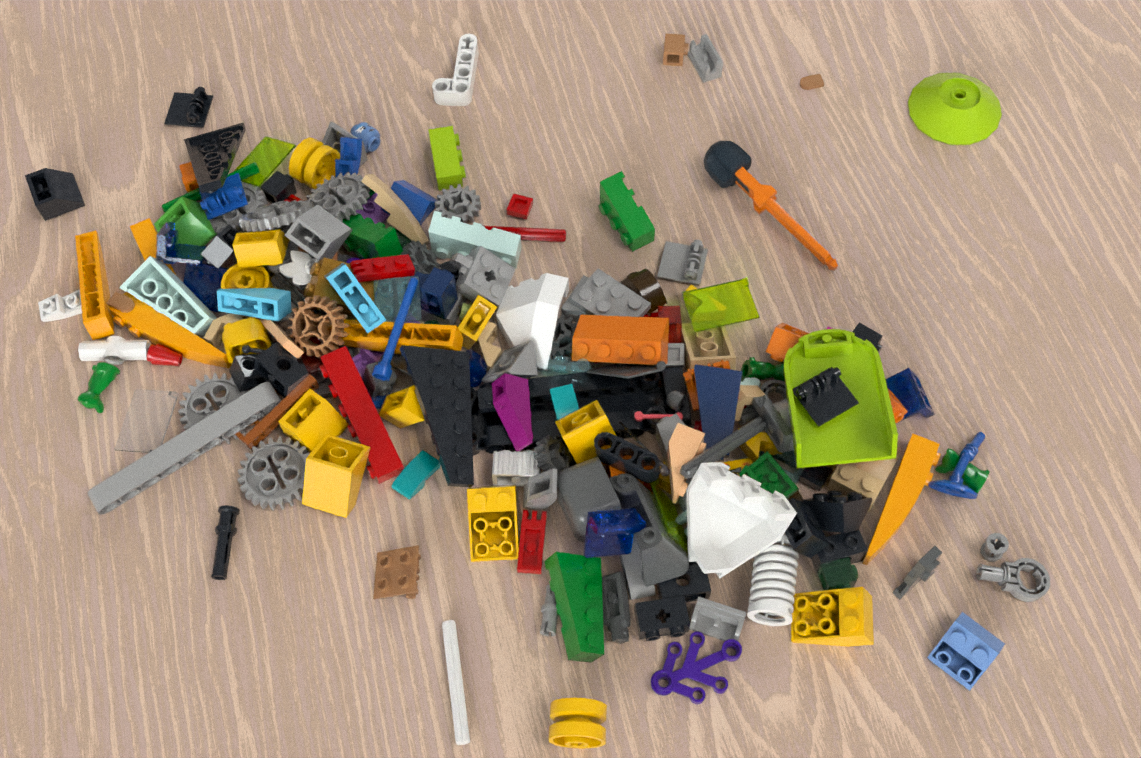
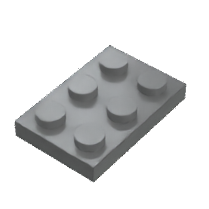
(608, 297)

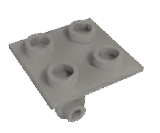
(683, 262)

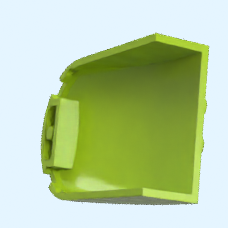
(859, 433)

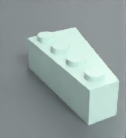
(453, 237)
(167, 294)

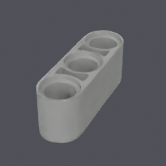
(632, 568)

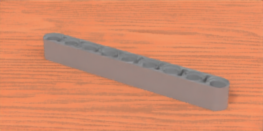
(183, 448)

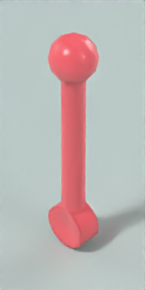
(639, 416)

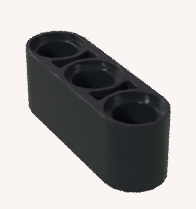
(633, 466)

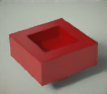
(519, 206)

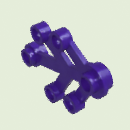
(693, 669)

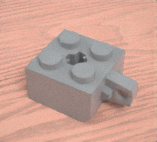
(482, 275)

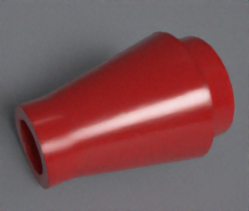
(162, 355)

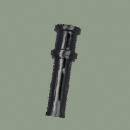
(225, 531)

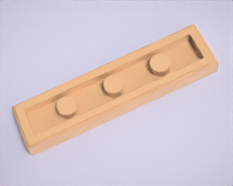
(282, 337)

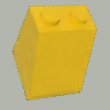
(581, 429)
(334, 475)

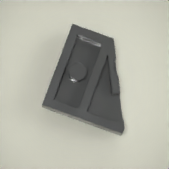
(921, 571)

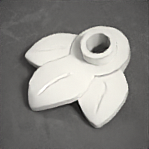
(299, 267)

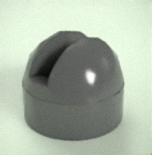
(675, 400)

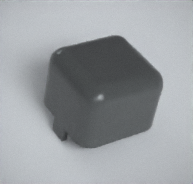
(585, 490)

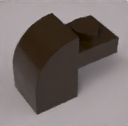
(647, 287)

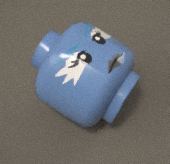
(369, 135)

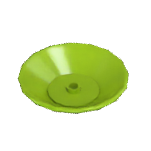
(954, 108)

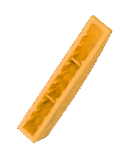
(93, 286)
(158, 328)
(412, 334)
(904, 492)

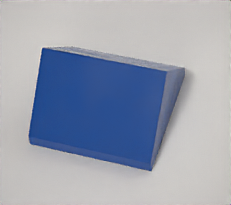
(416, 200)

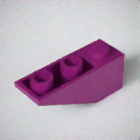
(513, 407)

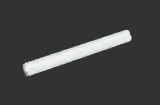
(455, 683)

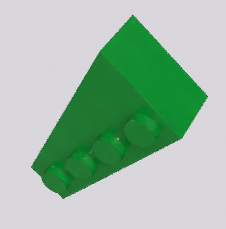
(371, 239)
(579, 603)

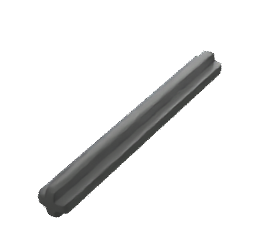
(723, 447)

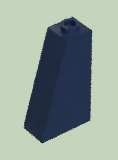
(717, 401)

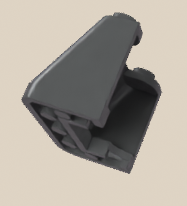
(659, 553)

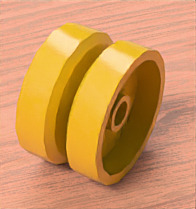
(313, 162)
(245, 277)
(577, 723)

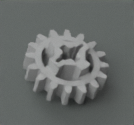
(458, 203)

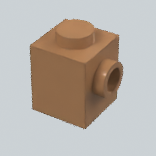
(674, 49)

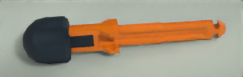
(729, 165)

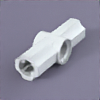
(114, 350)

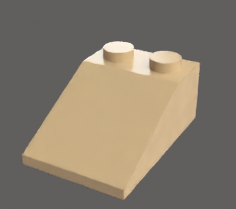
(706, 346)
(862, 477)

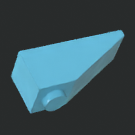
(355, 297)
(255, 302)

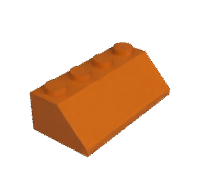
(621, 339)

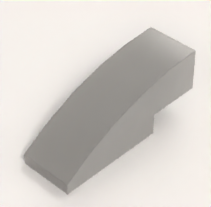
(541, 490)

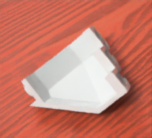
(532, 314)
(731, 518)

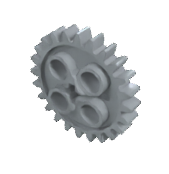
(343, 190)
(255, 199)
(273, 216)
(197, 396)
(255, 483)

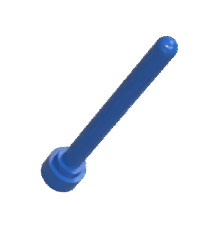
(383, 369)

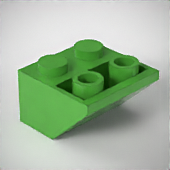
(189, 221)

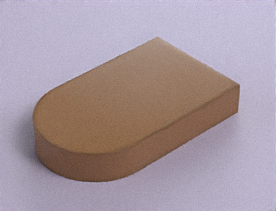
(811, 82)
(121, 302)

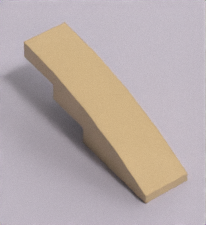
(400, 215)

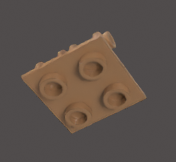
(397, 573)

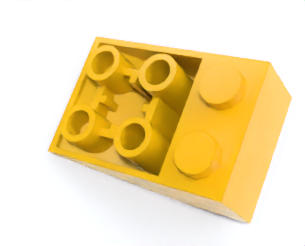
(493, 522)
(833, 617)

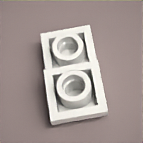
(60, 307)

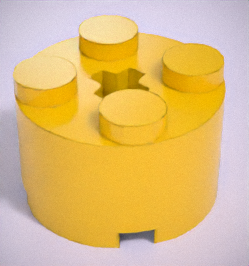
(244, 332)

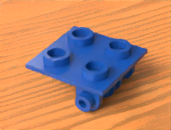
(225, 199)

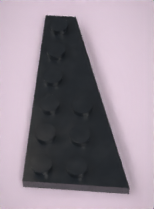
(213, 155)
(445, 402)

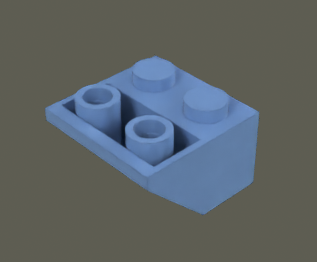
(966, 651)

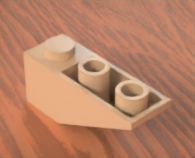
(682, 447)

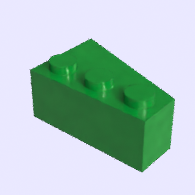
(624, 214)

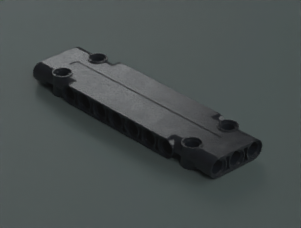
(616, 396)

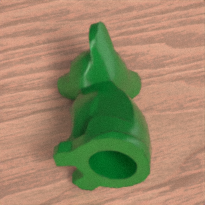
(762, 370)
(102, 376)
(972, 476)

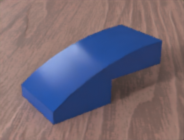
(349, 156)

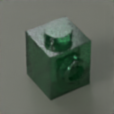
(838, 574)

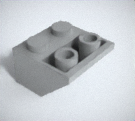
(318, 233)

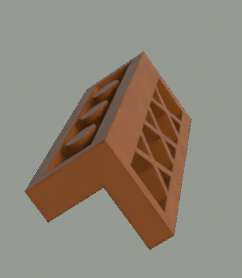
(270, 421)

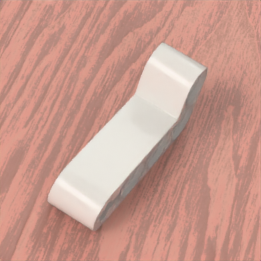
(460, 88)

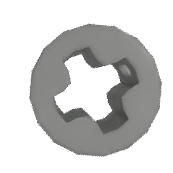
(1000, 547)

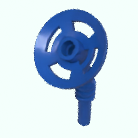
(954, 485)

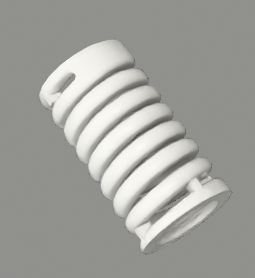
(763, 592)

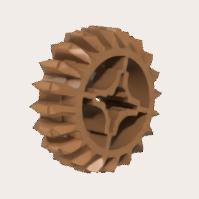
(306, 314)

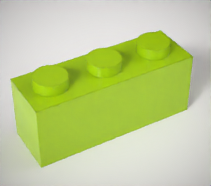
(446, 157)

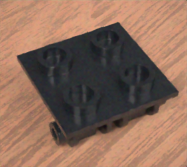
(189, 109)
(825, 396)

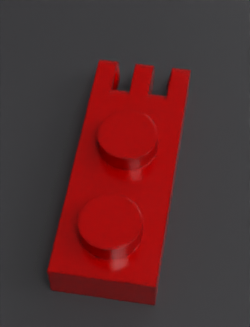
(382, 268)
(532, 543)

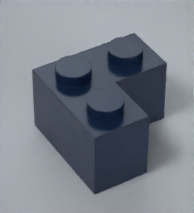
(437, 292)

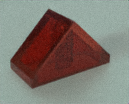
(675, 322)

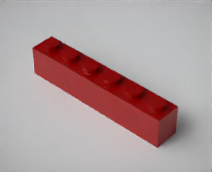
(362, 414)

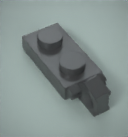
(775, 426)
(616, 606)

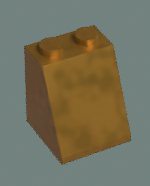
(320, 286)

